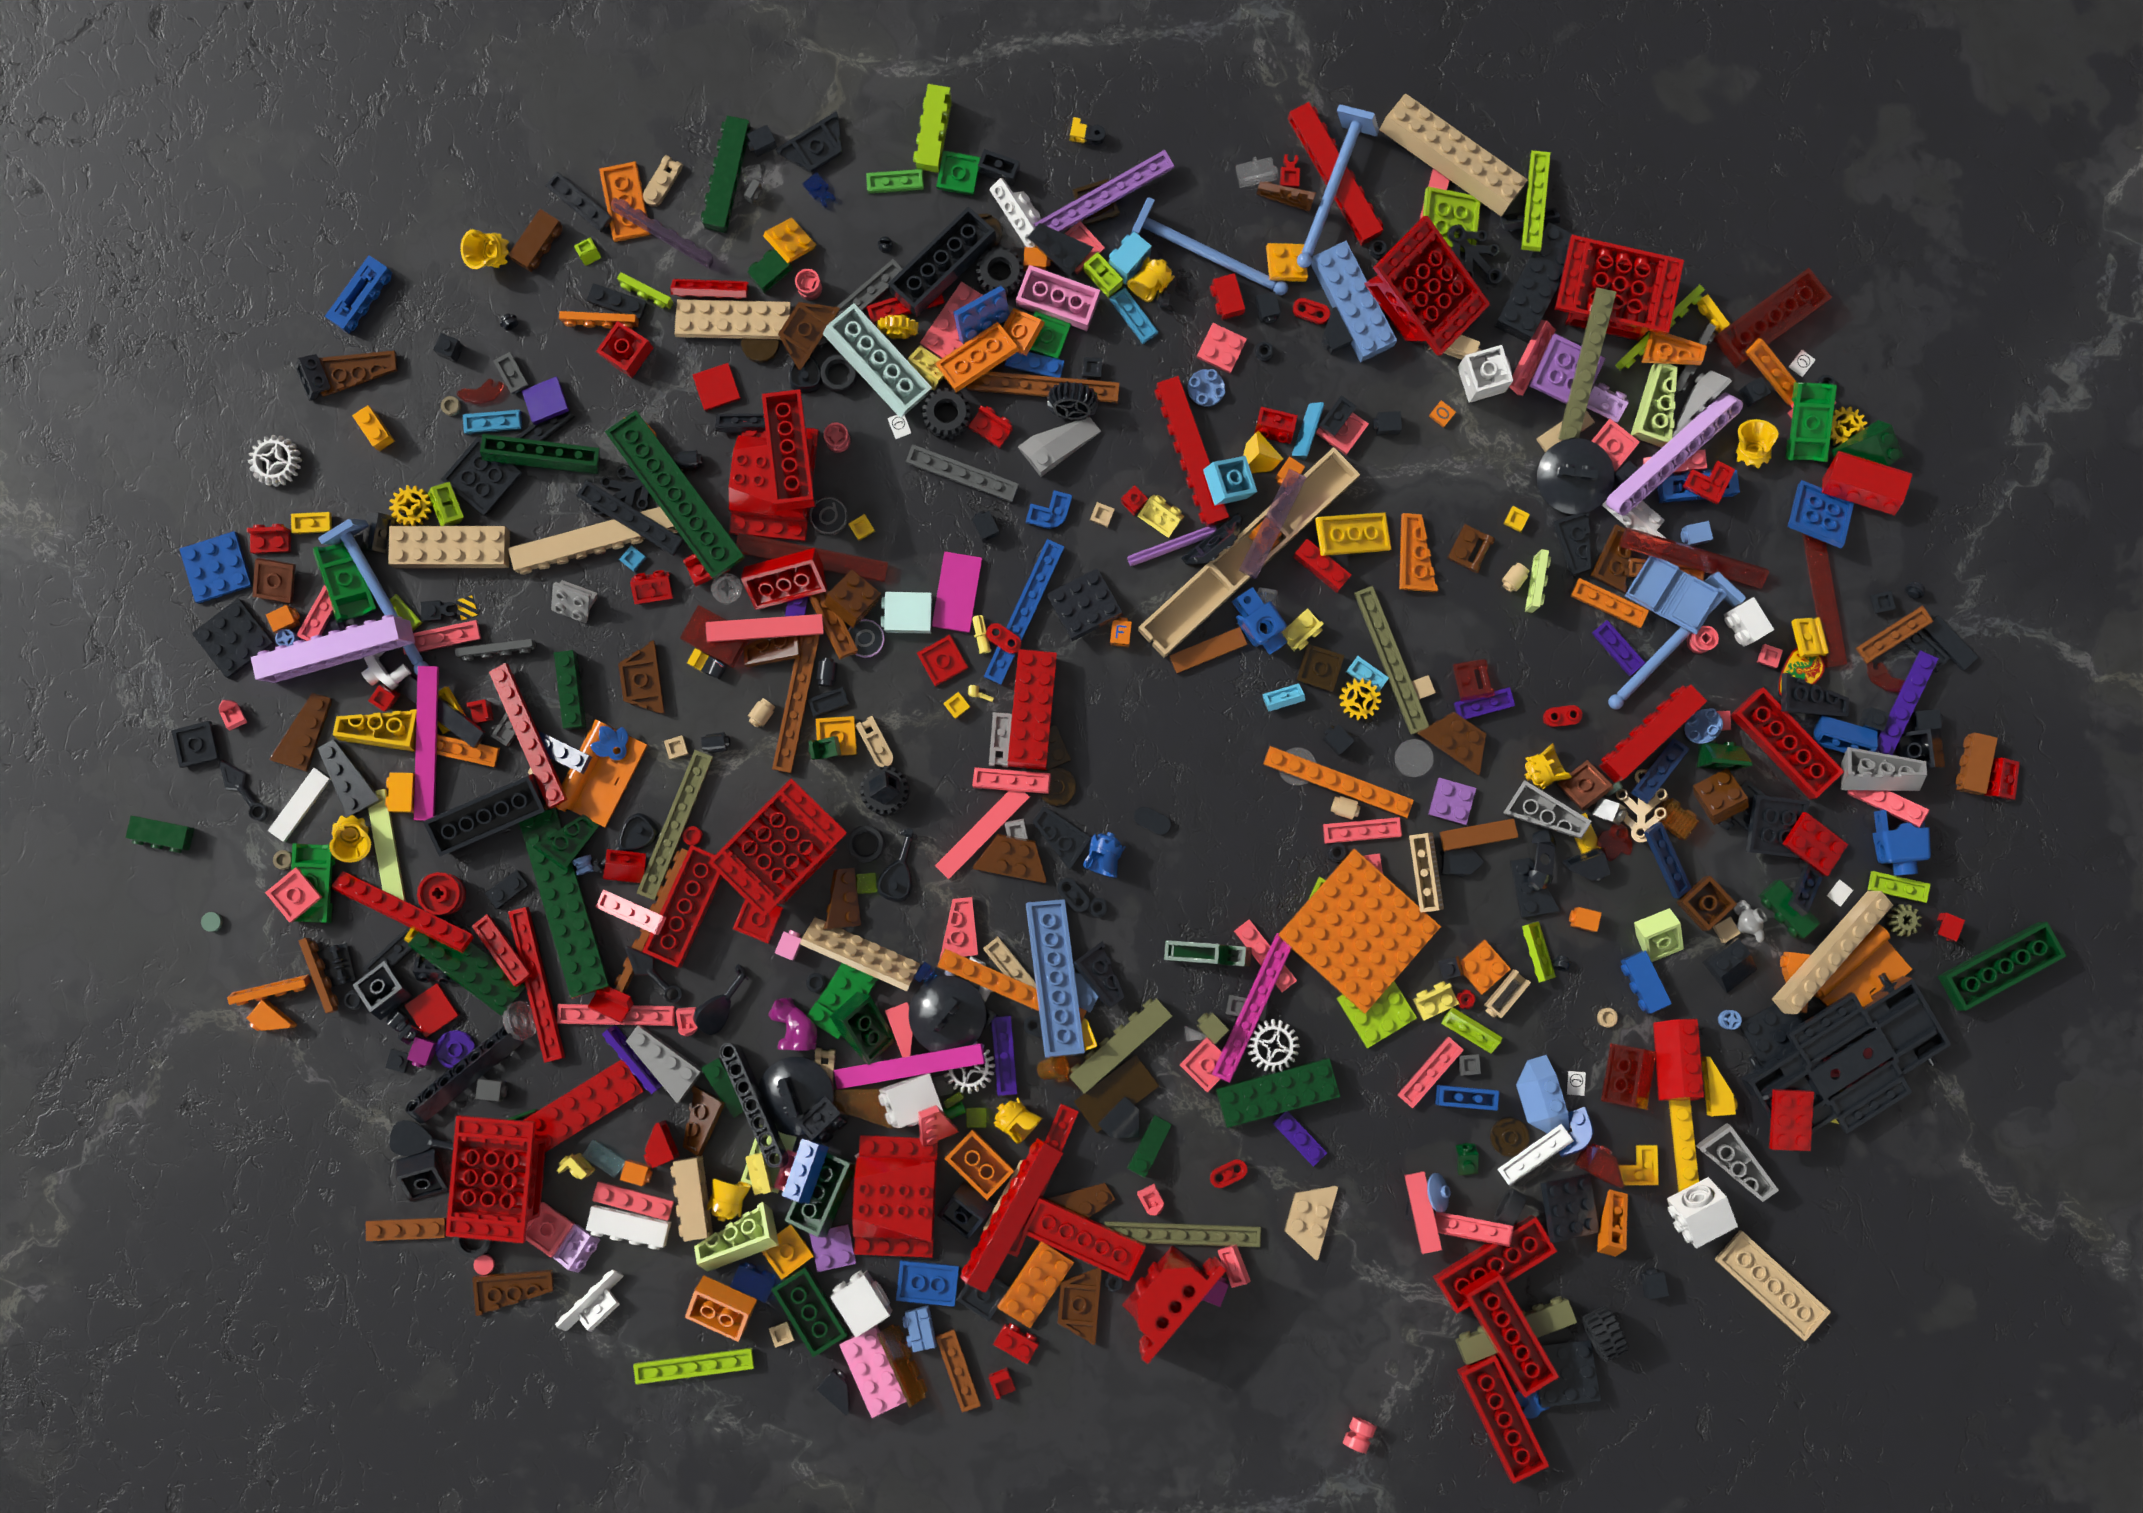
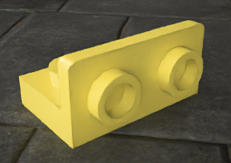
(925, 365)
(1161, 515)
(1302, 629)
(1435, 1001)
(578, 1166)
(759, 1174)

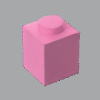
(789, 945)

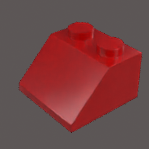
(625, 349)
(660, 1146)

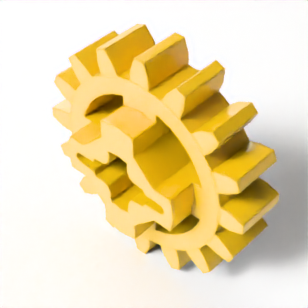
(897, 326)
(1850, 420)
(414, 514)
(1348, 702)

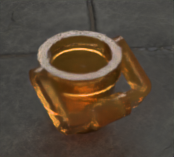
(1054, 1069)

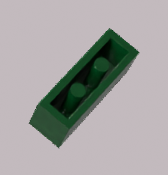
(159, 834)
(1776, 898)

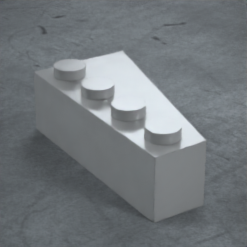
(1881, 771)
(1545, 811)
(665, 1063)
(1735, 1158)

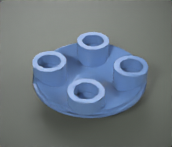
(1206, 387)
(1703, 726)

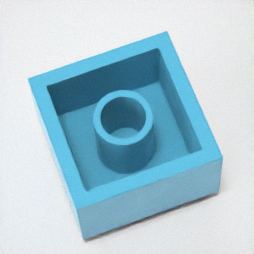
(1129, 256)
(1230, 480)

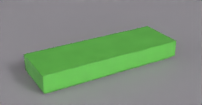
(895, 181)

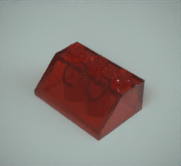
(1628, 1076)
(1600, 1163)

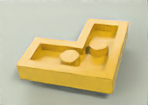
(1646, 1169)

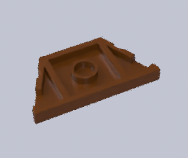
(805, 330)
(642, 679)
(1457, 739)
(1012, 858)
(1080, 1304)

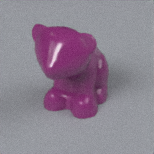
(800, 1030)

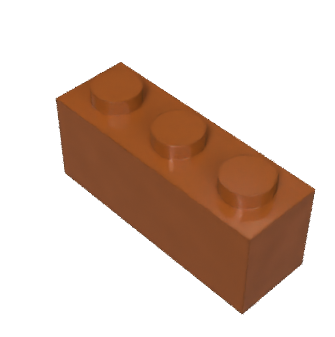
(1976, 763)

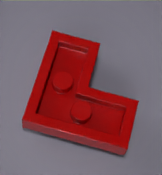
(1712, 486)

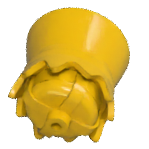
(483, 249)
(1152, 276)
(1756, 442)
(1545, 768)
(350, 839)
(1016, 1120)
(727, 1199)

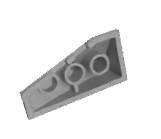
(1703, 393)
(1055, 445)

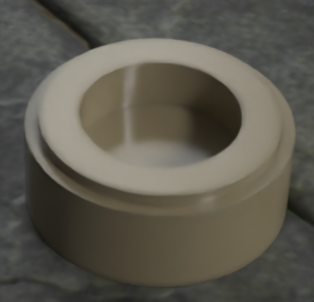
(451, 406)
(282, 859)

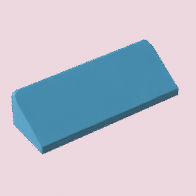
(1308, 430)

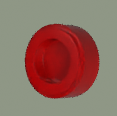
(692, 835)

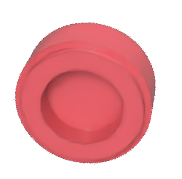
(484, 1264)

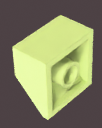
(1659, 934)

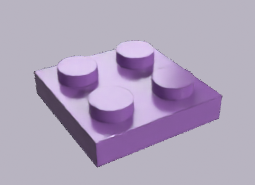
(1452, 801)
(834, 1250)

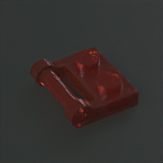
(1467, 682)

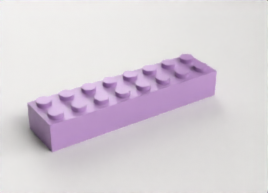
(332, 649)

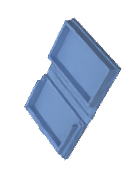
(1673, 594)

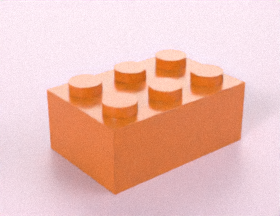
(979, 1164)
(720, 1308)

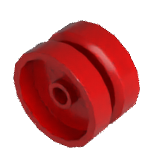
(430, 894)

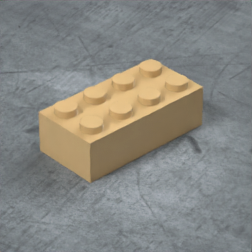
(692, 1198)

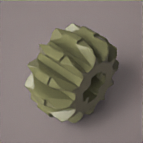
(1897, 920)

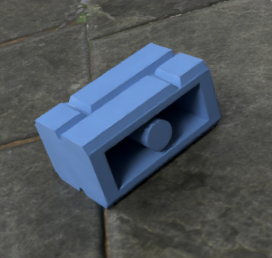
(920, 1329)

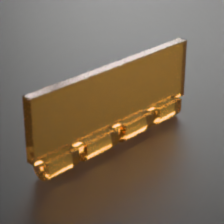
(903, 1369)

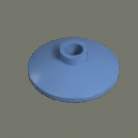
(1438, 1192)

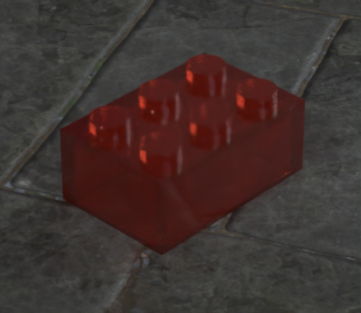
(695, 635)

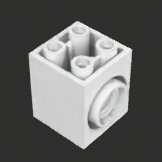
(1485, 373)
(907, 1098)
(1701, 1213)
(861, 1302)

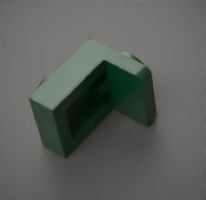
(824, 748)
(1467, 1159)

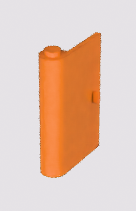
(596, 790)
(1862, 967)

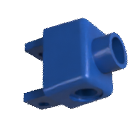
(1256, 612)
(1901, 846)

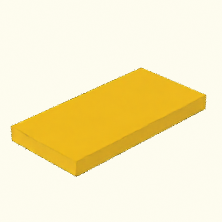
(1353, 534)

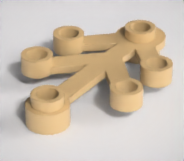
(1642, 810)

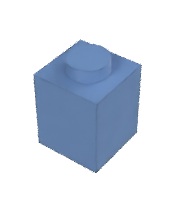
(1696, 534)

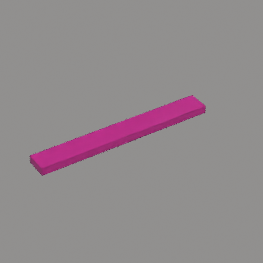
(426, 742)
(1252, 1009)
(909, 1066)

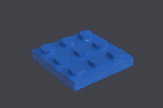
(1820, 514)
(216, 567)

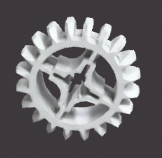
(277, 446)
(1289, 1050)
(985, 1071)

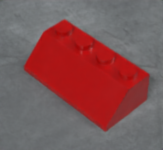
(1866, 483)
(784, 578)
(1678, 1060)

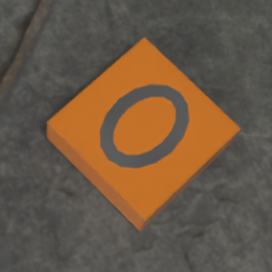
(1442, 413)

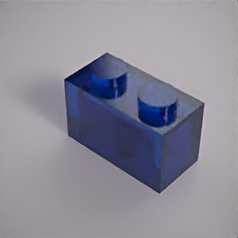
(753, 1281)

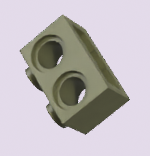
(1212, 1027)

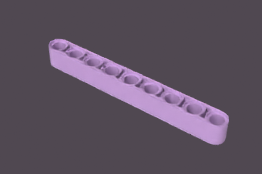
(1674, 454)

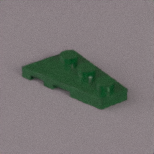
(567, 842)

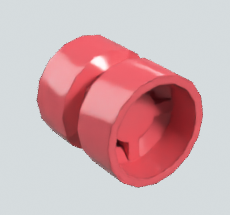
(808, 284)
(837, 437)
(1704, 641)
(1359, 1435)

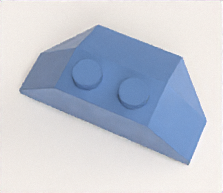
(1542, 1095)

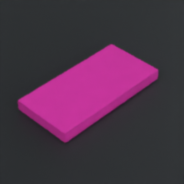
(957, 592)

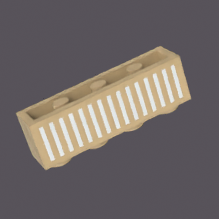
(1426, 872)

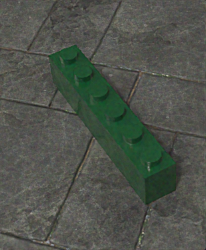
(726, 174)
(540, 454)

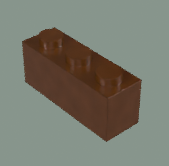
(536, 240)

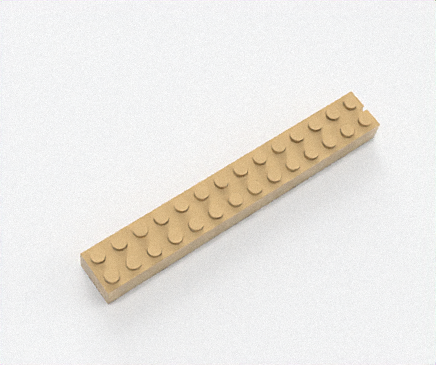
(1221, 577)

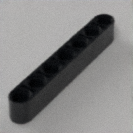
(462, 1075)
(761, 1110)

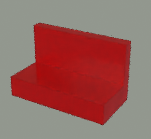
(624, 866)
(611, 1004)

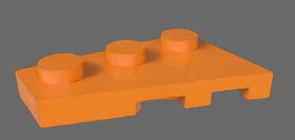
(1672, 350)

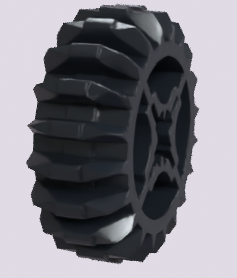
(1072, 401)

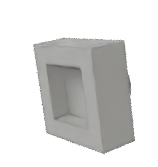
(1016, 829)

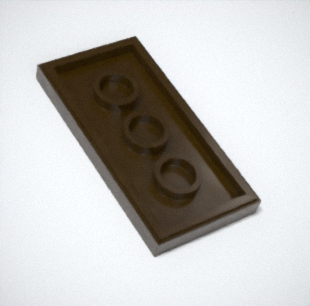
(1127, 1080)

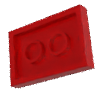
(1815, 844)
(1791, 1120)

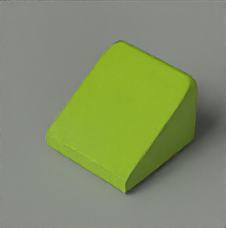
(587, 251)

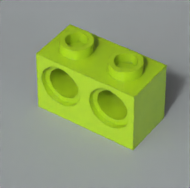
(1103, 275)
(445, 504)

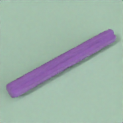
(1171, 545)

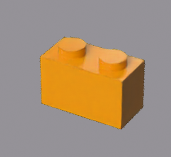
(373, 428)
(401, 792)

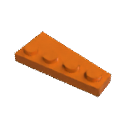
(1415, 562)

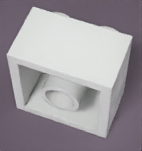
(1748, 622)

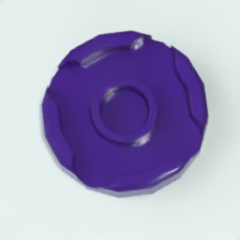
(453, 1047)

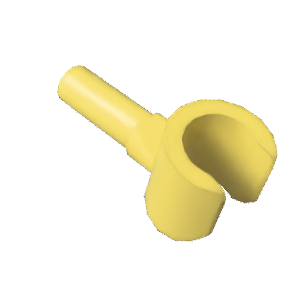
(973, 691)

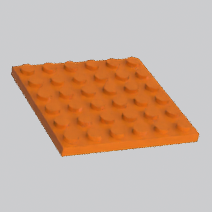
(1359, 931)

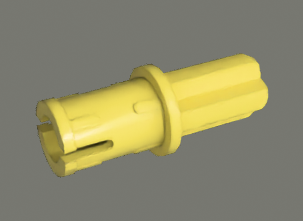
(980, 630)

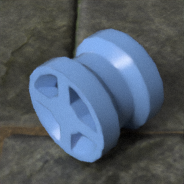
(284, 636)
(583, 865)
(1734, 1019)

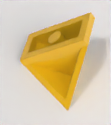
(1261, 454)
(1088, 1038)

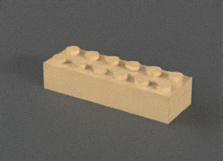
(449, 546)

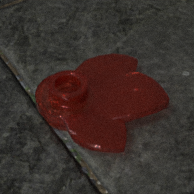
(1615, 844)

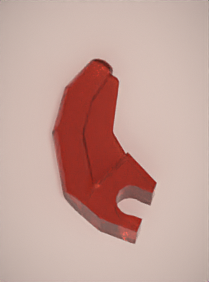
(482, 394)
(1883, 679)

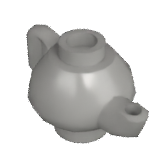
(1750, 920)

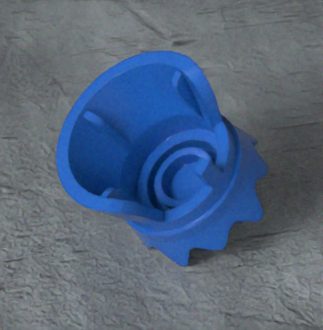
(1104, 855)

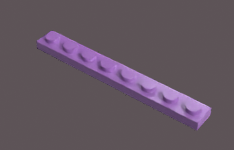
(1109, 192)

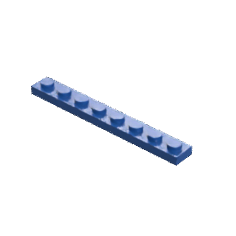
(1026, 608)

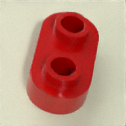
(1311, 310)
(1003, 638)
(1563, 716)
(1228, 1173)

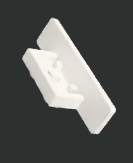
(1017, 209)
(1640, 518)
(594, 1305)

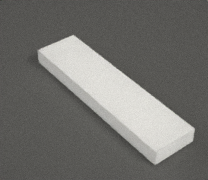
(299, 805)
(1535, 1155)

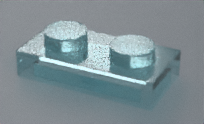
(604, 1158)

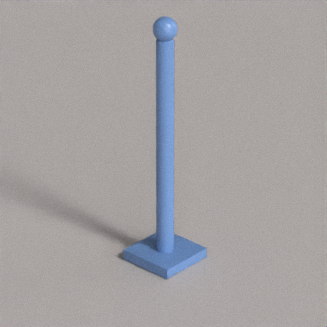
(1356, 121)
(1143, 221)
(345, 533)
(1729, 594)

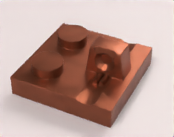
(274, 580)
(1585, 786)

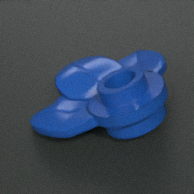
(608, 741)
(1531, 1404)

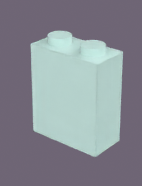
(907, 612)

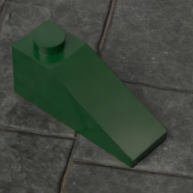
(720, 1081)
(1149, 1146)

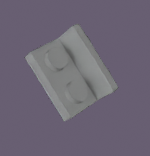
(572, 600)

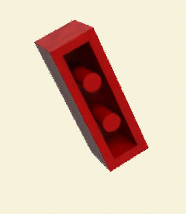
(1321, 566)

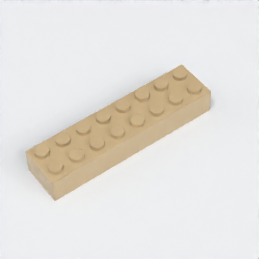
(1453, 154)

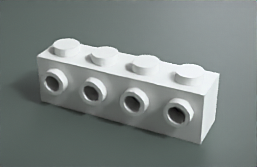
(628, 1226)

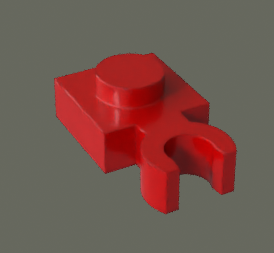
(1290, 175)

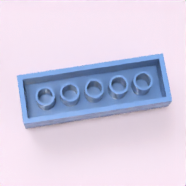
(1360, 311)

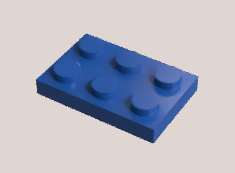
(981, 314)
(927, 1283)

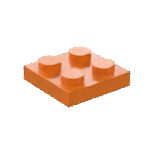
(1023, 329)
(1483, 967)

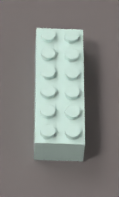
(877, 360)

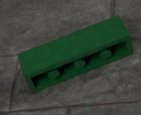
(570, 690)

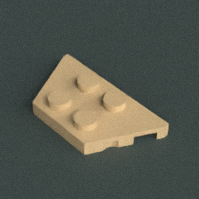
(1310, 1218)

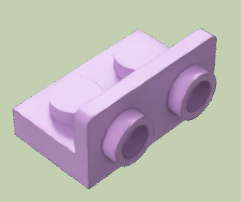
(1607, 402)
(576, 1249)

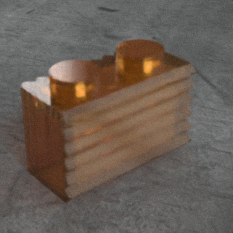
(1678, 820)

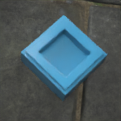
(632, 558)

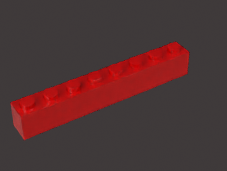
(1324, 156)
(1190, 447)
(1011, 1215)

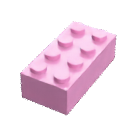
(1058, 297)
(872, 1372)

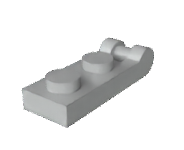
(1000, 738)

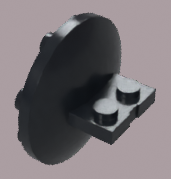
(1575, 476)
(947, 1013)
(792, 1090)

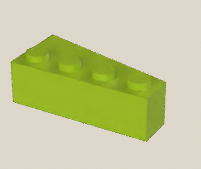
(933, 128)

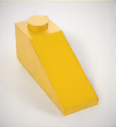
(1717, 1093)

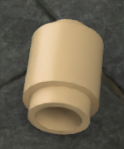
(1515, 577)
(761, 713)
(1345, 807)

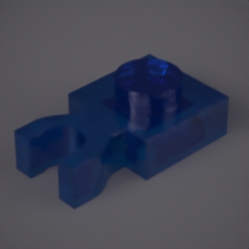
(818, 188)
(924, 972)

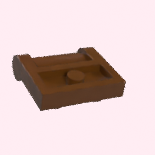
(1464, 546)

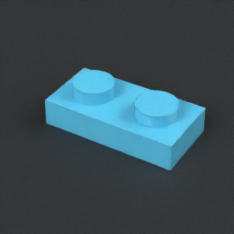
(1362, 669)
(1283, 697)

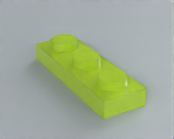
(644, 291)
(1899, 887)
(1538, 951)
(1471, 1030)

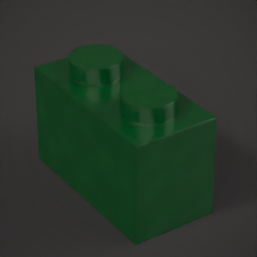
(769, 270)

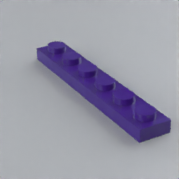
(1906, 702)

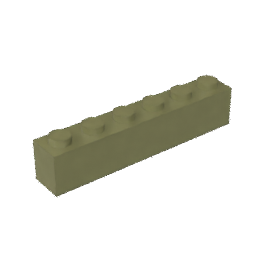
(1118, 1047)
(1541, 1319)

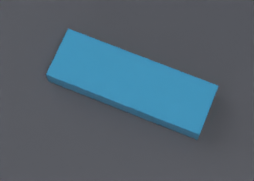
(1133, 315)
(492, 422)

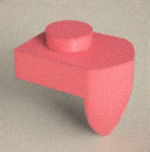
(231, 714)
(685, 1021)
(1151, 1200)

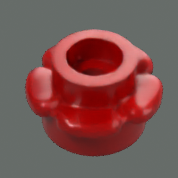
(1470, 999)

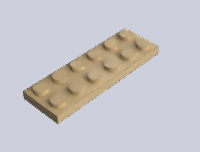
(730, 319)
(861, 954)
(1772, 1285)

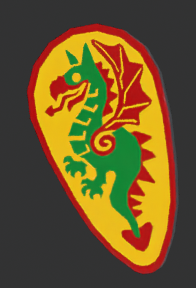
(1806, 668)

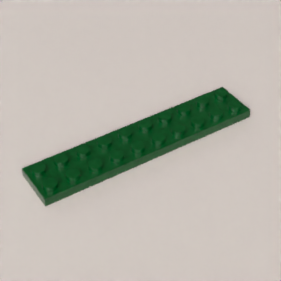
(674, 495)
(565, 910)

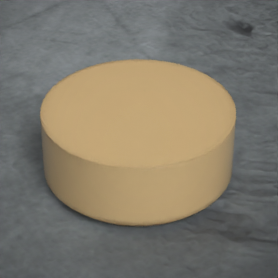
(1607, 1017)

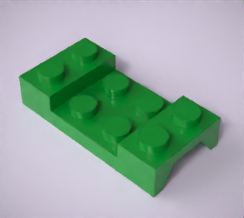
(1811, 421)
(344, 583)
(316, 865)
(839, 990)

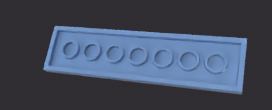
(1055, 978)

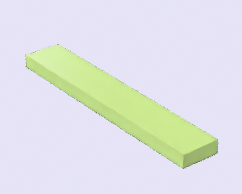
(386, 848)

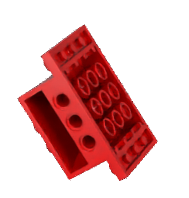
(1642, 280)
(1426, 288)
(752, 492)
(778, 848)
(494, 1179)
(894, 1197)
(1169, 1296)

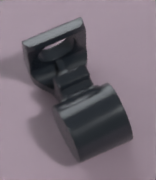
(399, 1021)

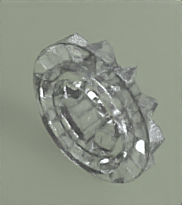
(720, 582)

